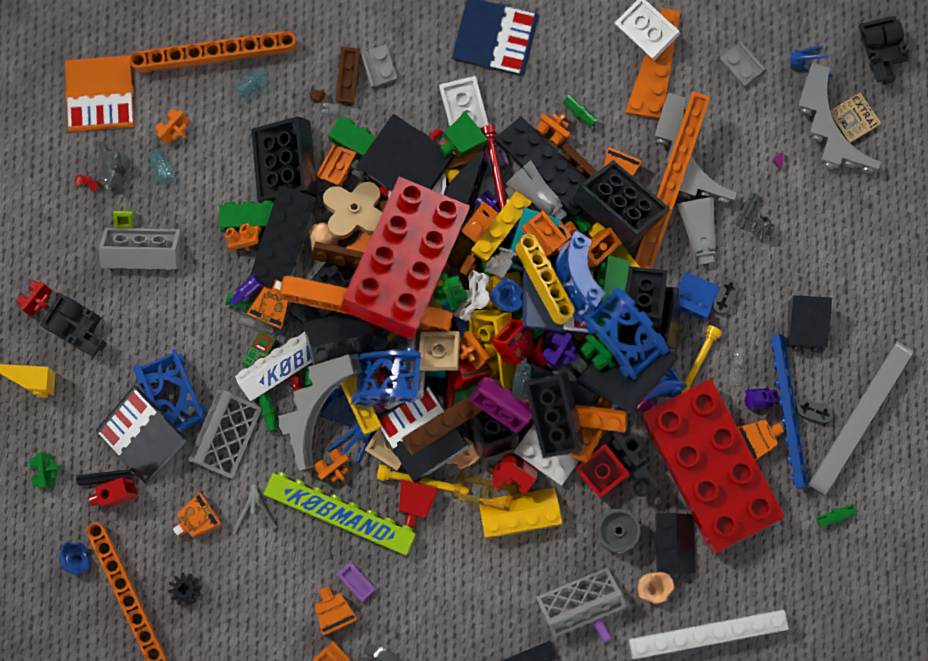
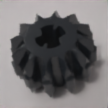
(189, 593)

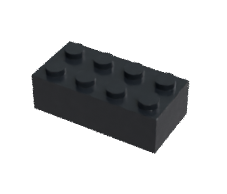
(555, 415)

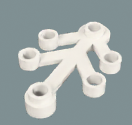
(478, 298)

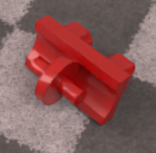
(36, 298)

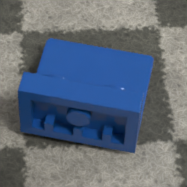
(696, 296)

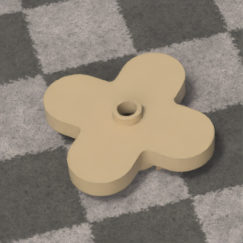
(352, 209)

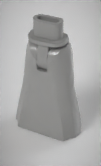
(533, 187)
(700, 227)

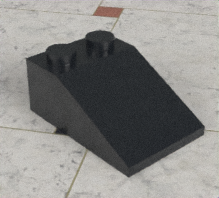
(467, 182)
(648, 291)
(671, 318)
(490, 435)

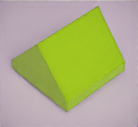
(123, 219)

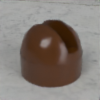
(316, 95)

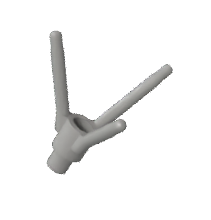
(253, 500)

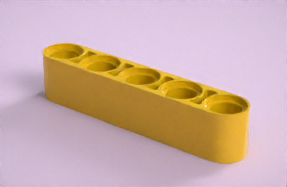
(544, 270)

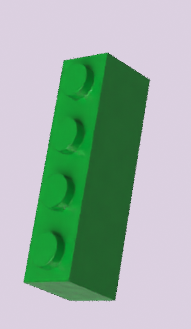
(351, 137)
(236, 215)
(612, 273)

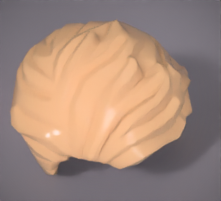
(320, 233)
(467, 457)
(655, 587)

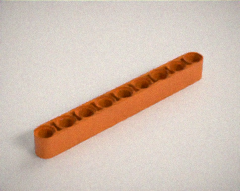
(204, 48)
(331, 298)
(127, 591)

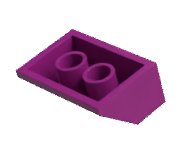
(501, 404)

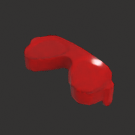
(92, 184)
(295, 382)

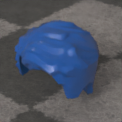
(507, 295)
(74, 558)

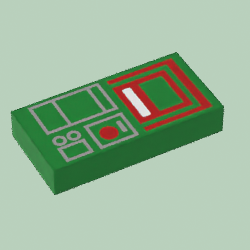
(259, 349)

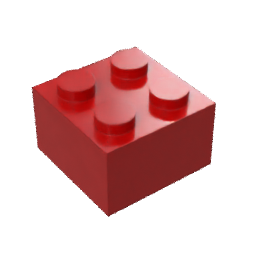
(602, 470)

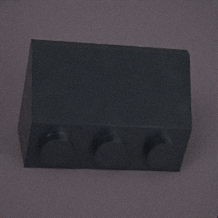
(674, 543)

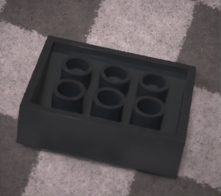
(284, 157)
(620, 203)

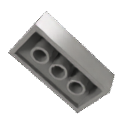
(140, 248)

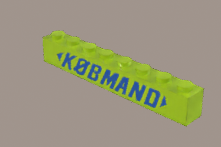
(340, 514)

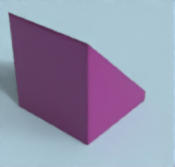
(778, 160)

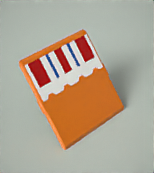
(99, 93)

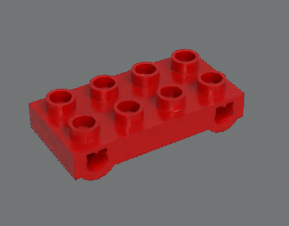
(405, 258)
(711, 466)

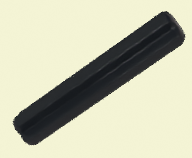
(103, 477)

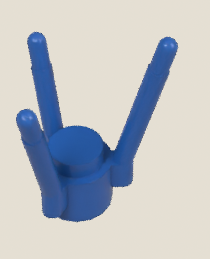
(799, 58)
(357, 432)

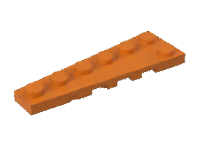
(652, 81)

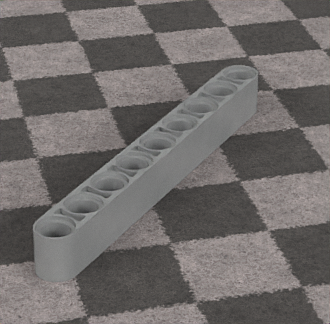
(860, 418)

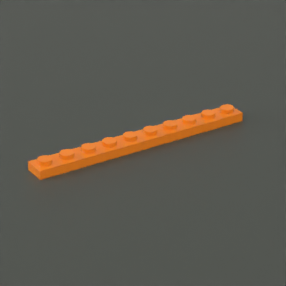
(674, 176)

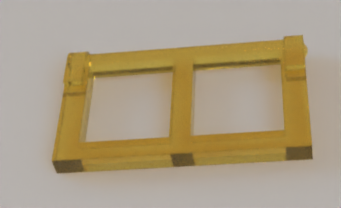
(481, 500)

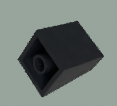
(808, 323)

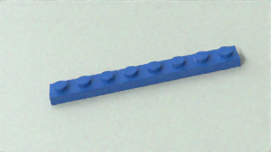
(790, 418)

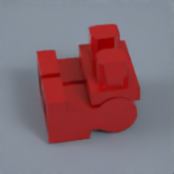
(513, 469)

